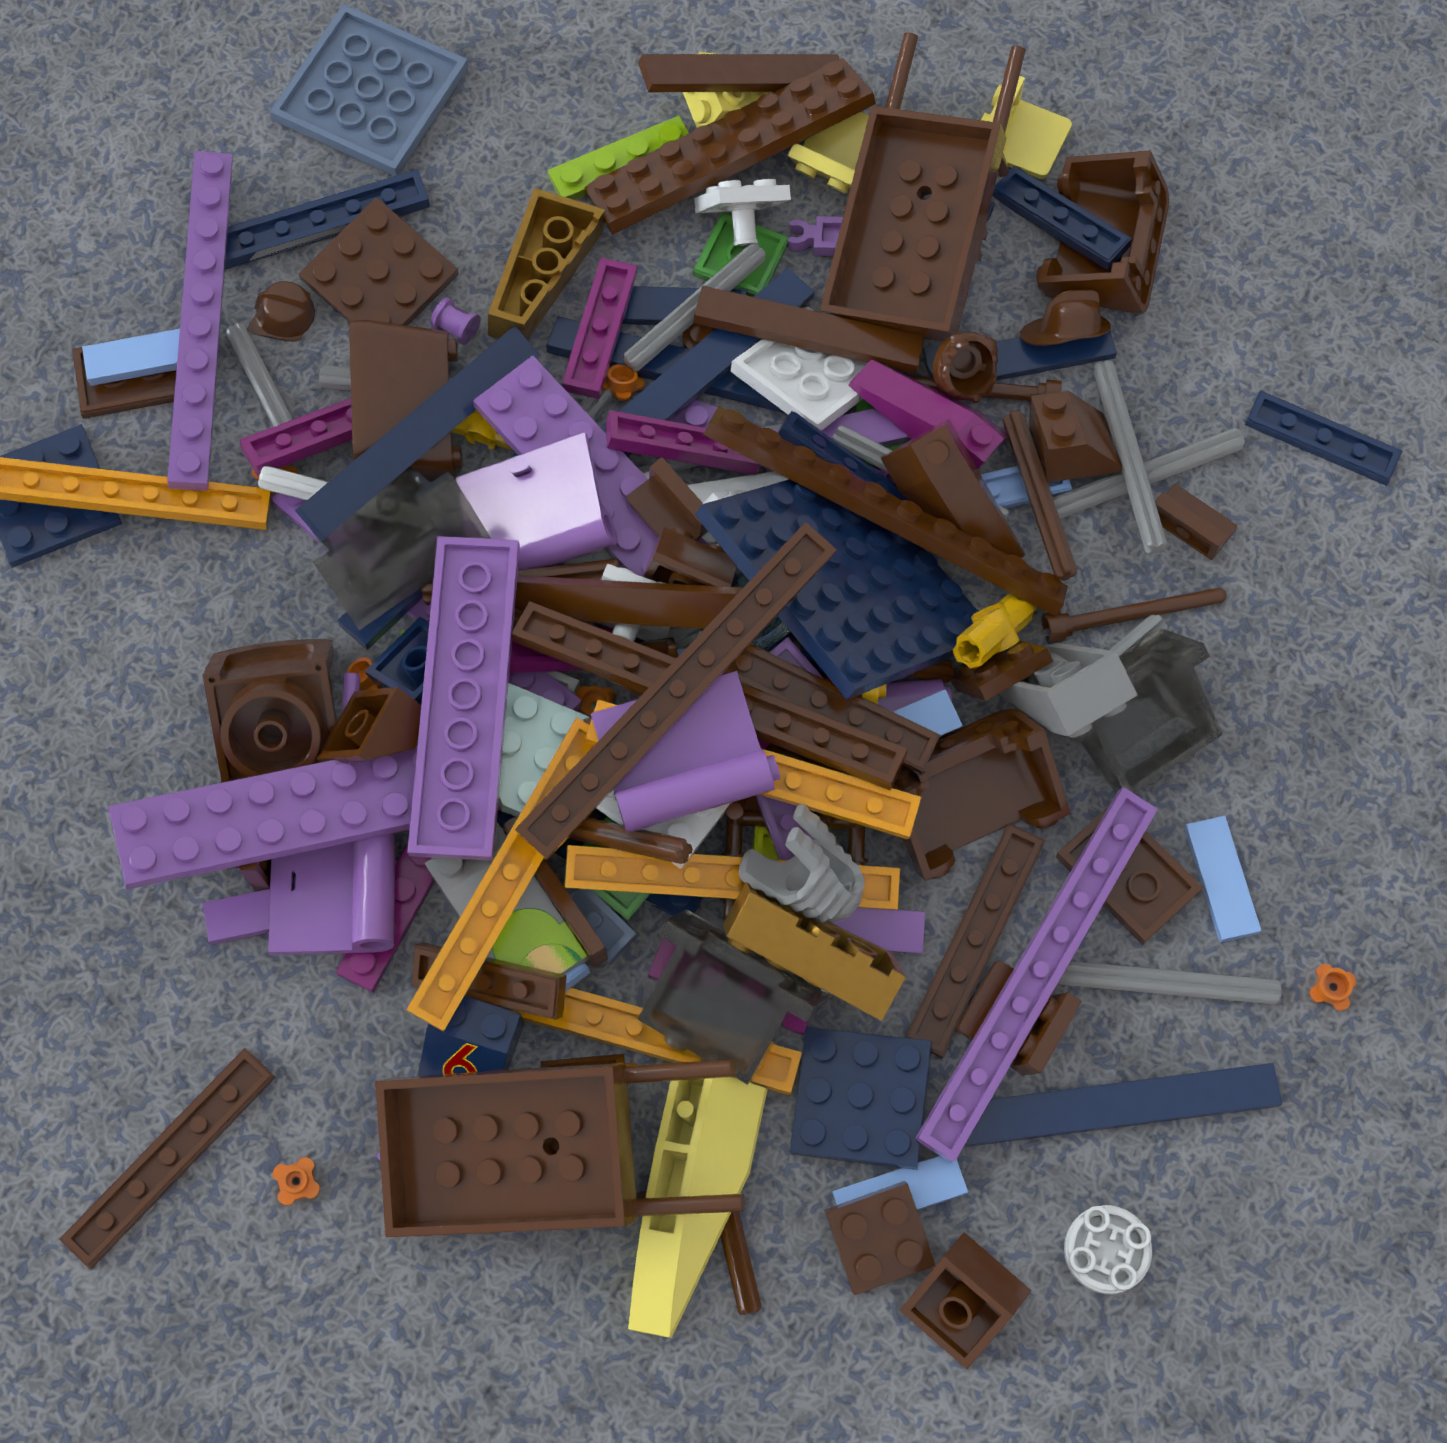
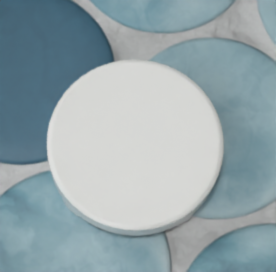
(1108, 1249)

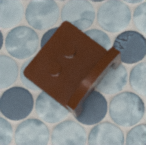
(270, 705)

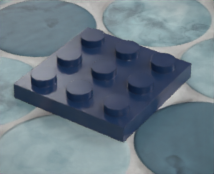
(39, 529)
(861, 1098)

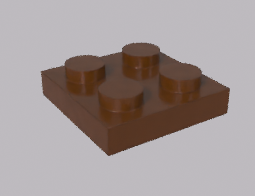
(1001, 670)
(879, 1237)

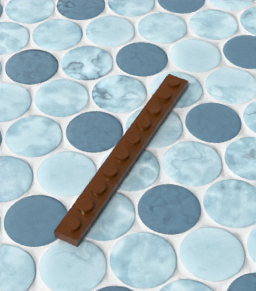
(886, 510)
(675, 691)
(773, 718)

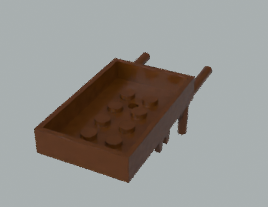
(908, 257)
(481, 1159)

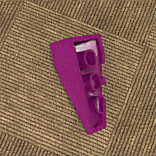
(920, 408)

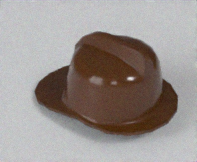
(283, 312)
(1067, 318)

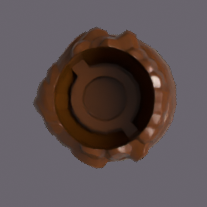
(966, 366)

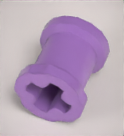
(455, 321)

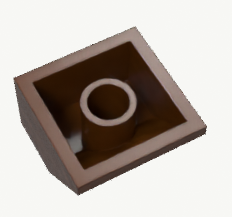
(1071, 437)
(688, 562)
(374, 726)
(965, 1300)

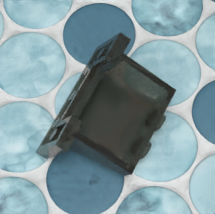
(392, 543)
(1163, 722)
(722, 998)

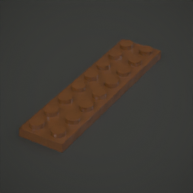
(729, 144)

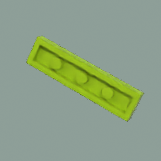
(575, 174)

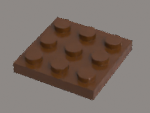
(379, 269)

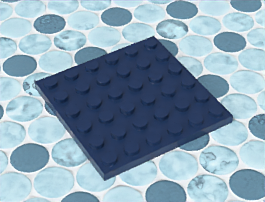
(871, 608)

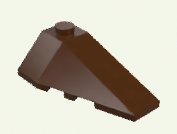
(945, 483)

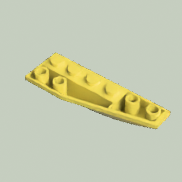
(700, 1150)

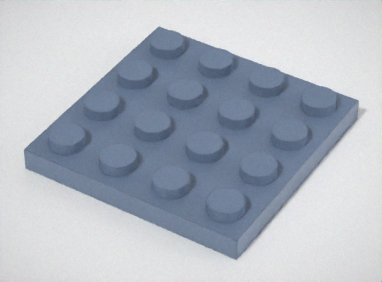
(369, 90)

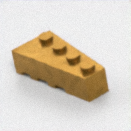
(543, 259)
(815, 951)

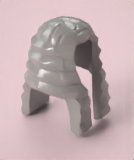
(815, 881)

